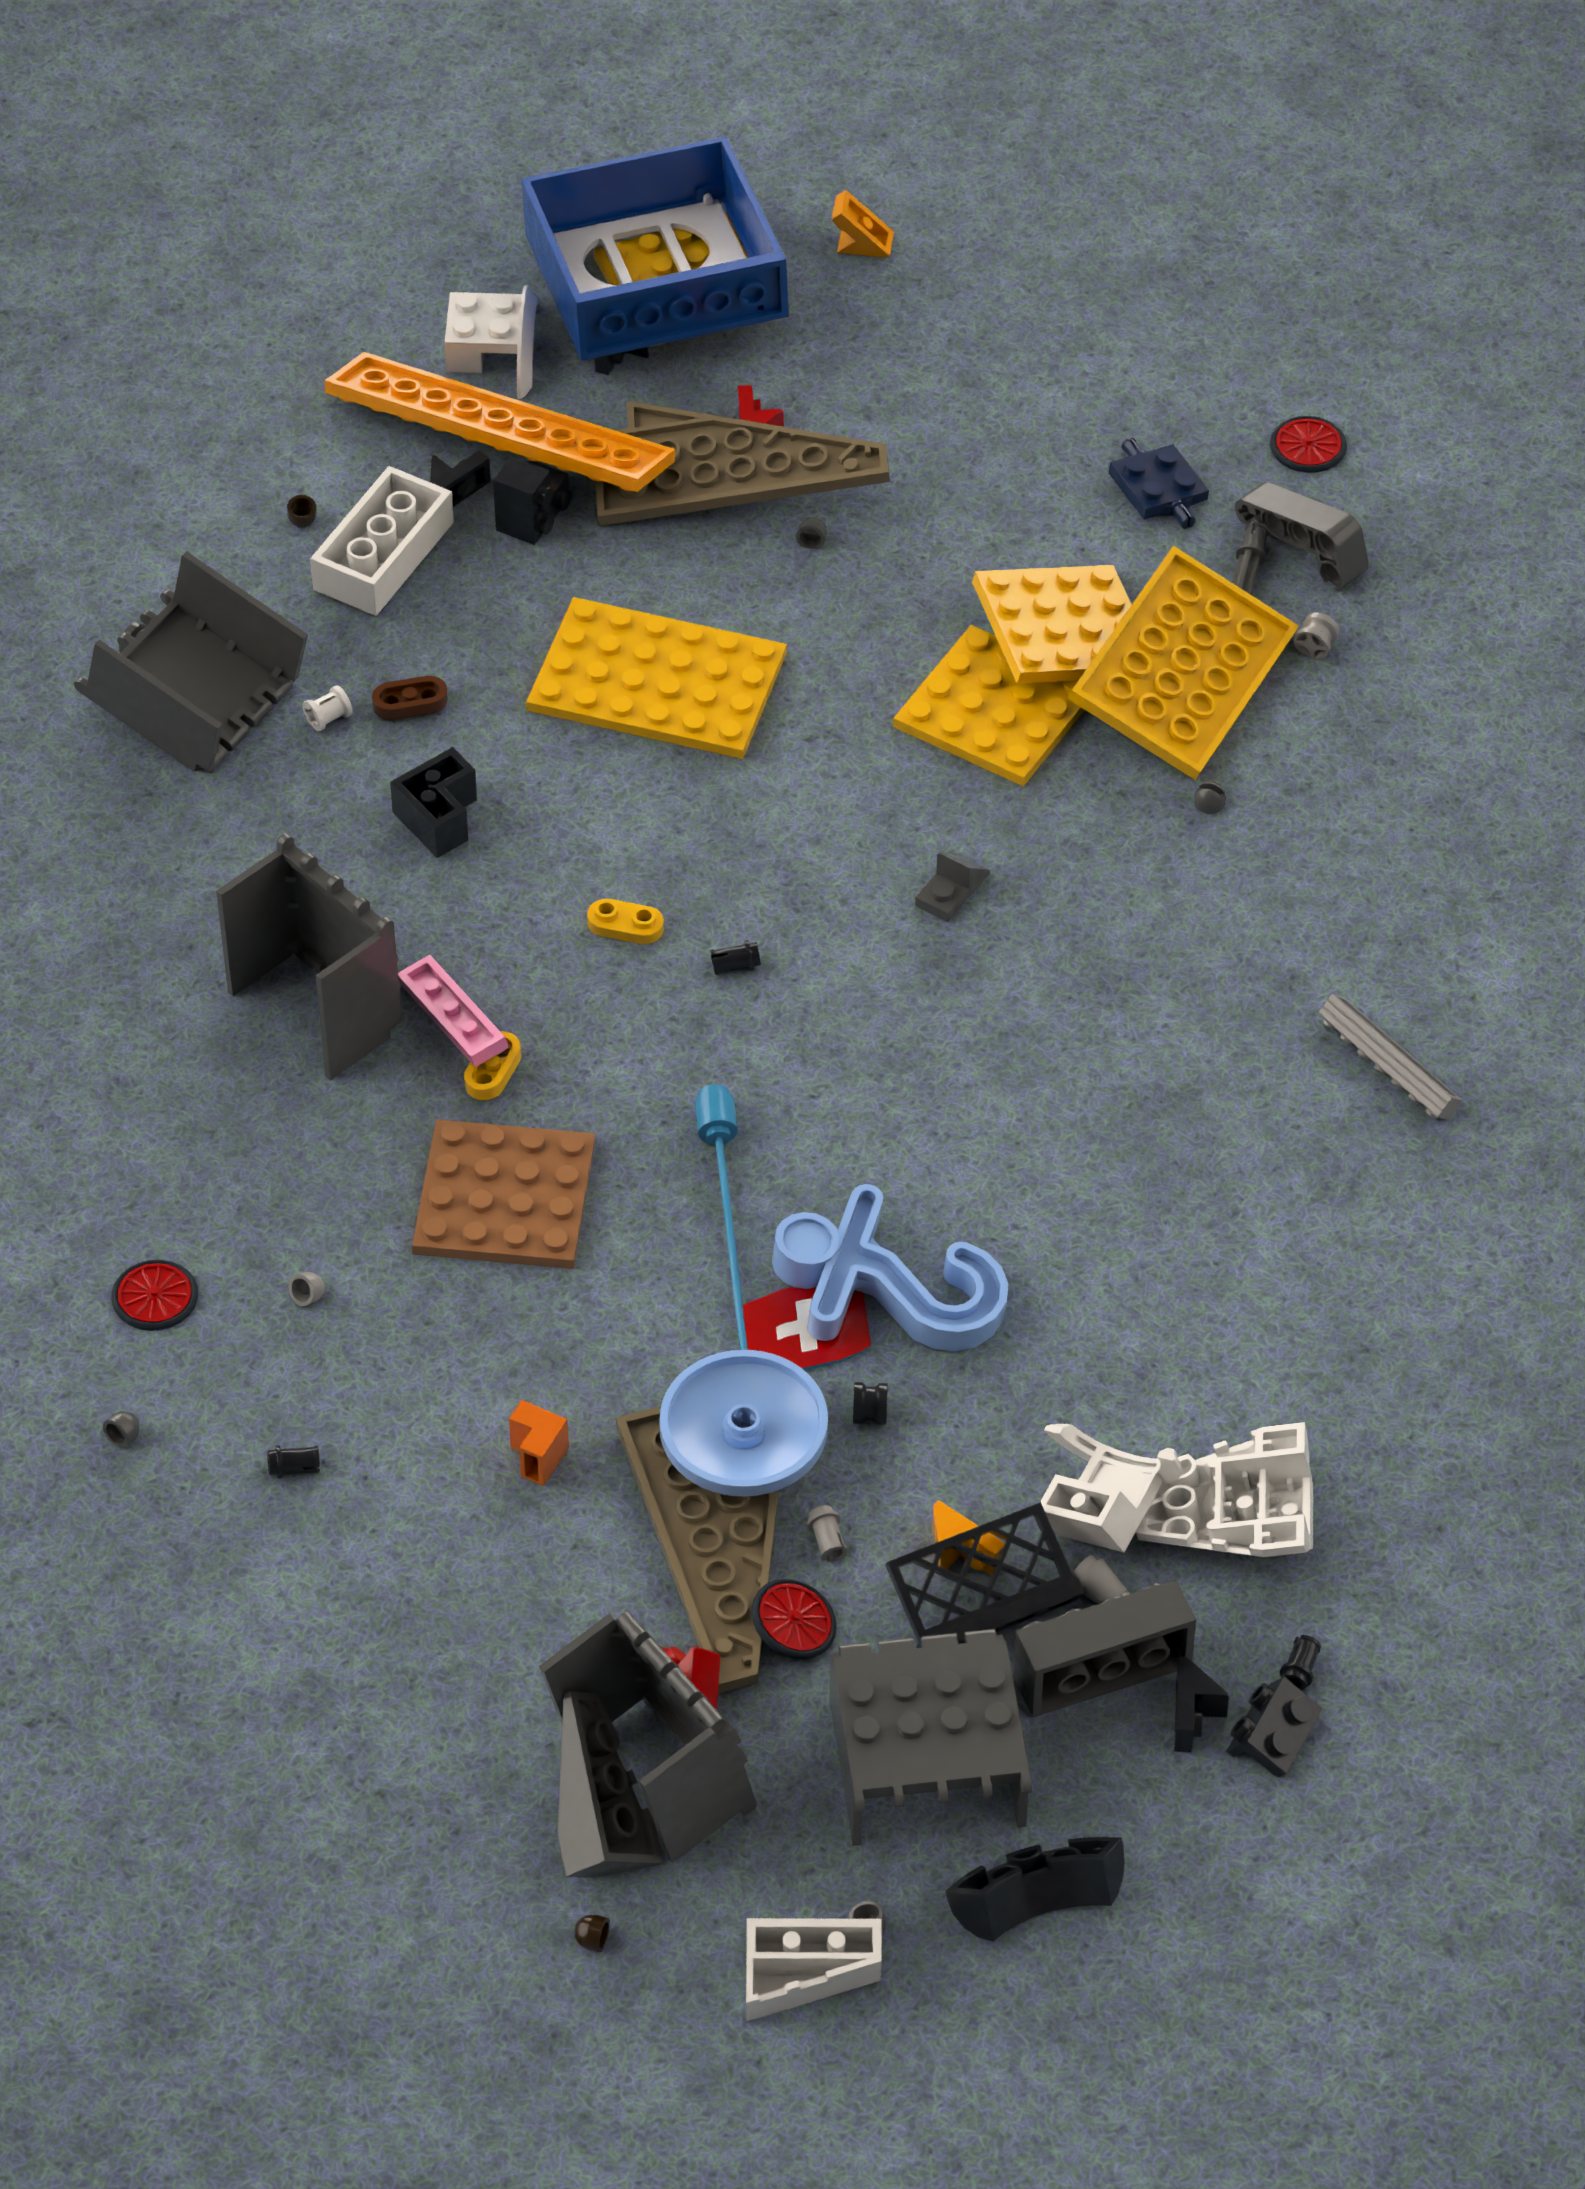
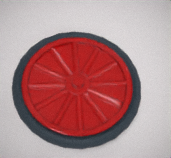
(1308, 444)
(154, 1295)
(793, 1619)

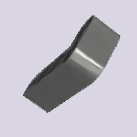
(1310, 526)

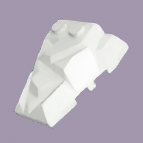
(1240, 1498)

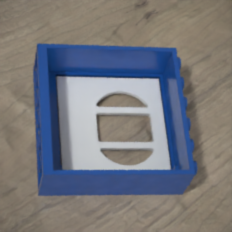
(643, 194)

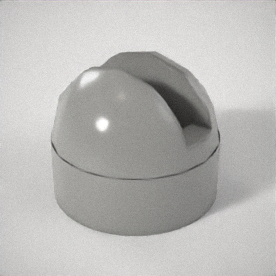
(303, 1283)

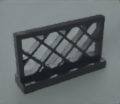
(1007, 1610)

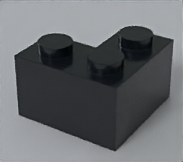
(529, 499)
(433, 800)

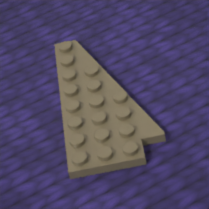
(735, 463)
(713, 1546)

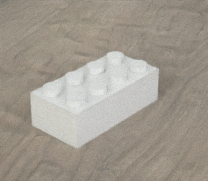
(382, 540)

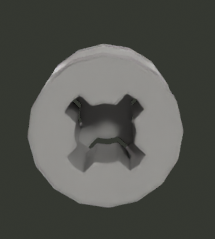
(1316, 635)

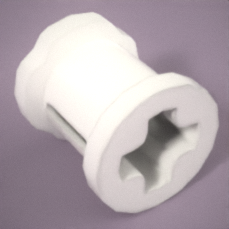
(327, 708)

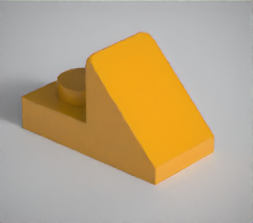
(860, 229)
(950, 1523)

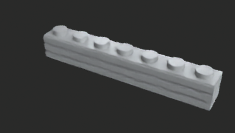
(1389, 1057)

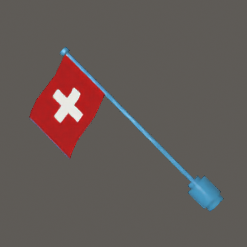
(779, 1319)

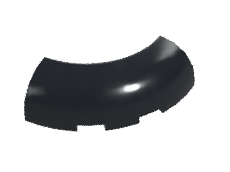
(1037, 1884)

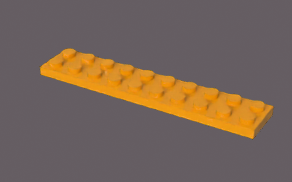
(500, 422)

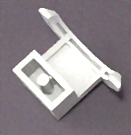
(491, 325)
(1109, 1495)

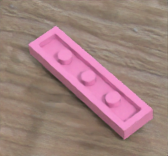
(452, 1011)

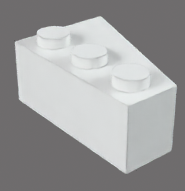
(807, 1960)

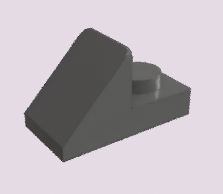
(951, 885)

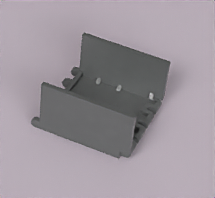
(198, 668)
(301, 909)
(927, 1720)
(700, 1782)

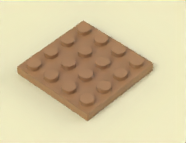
(504, 1194)

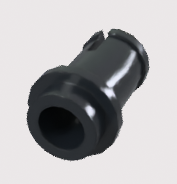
(736, 957)
(293, 1460)
(1301, 1661)

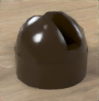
(300, 506)
(592, 1932)

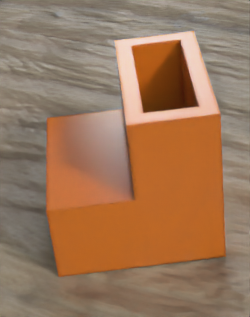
(540, 1440)

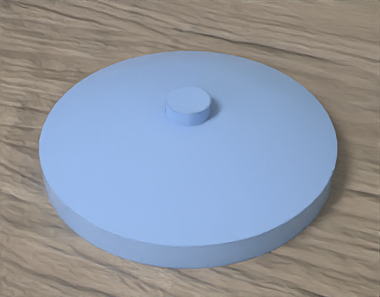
(743, 1423)

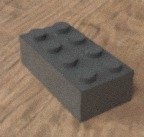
(1103, 1647)

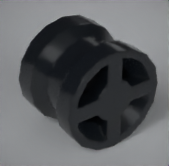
(870, 1403)

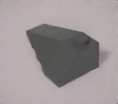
(599, 1813)

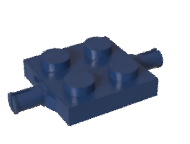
(1158, 482)

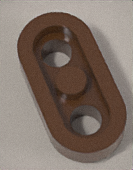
(409, 697)

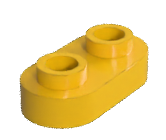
(625, 921)
(493, 1072)

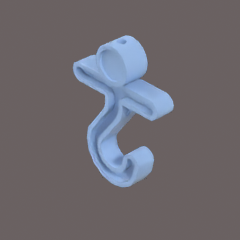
(815, 1254)

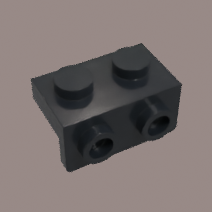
(1275, 1725)

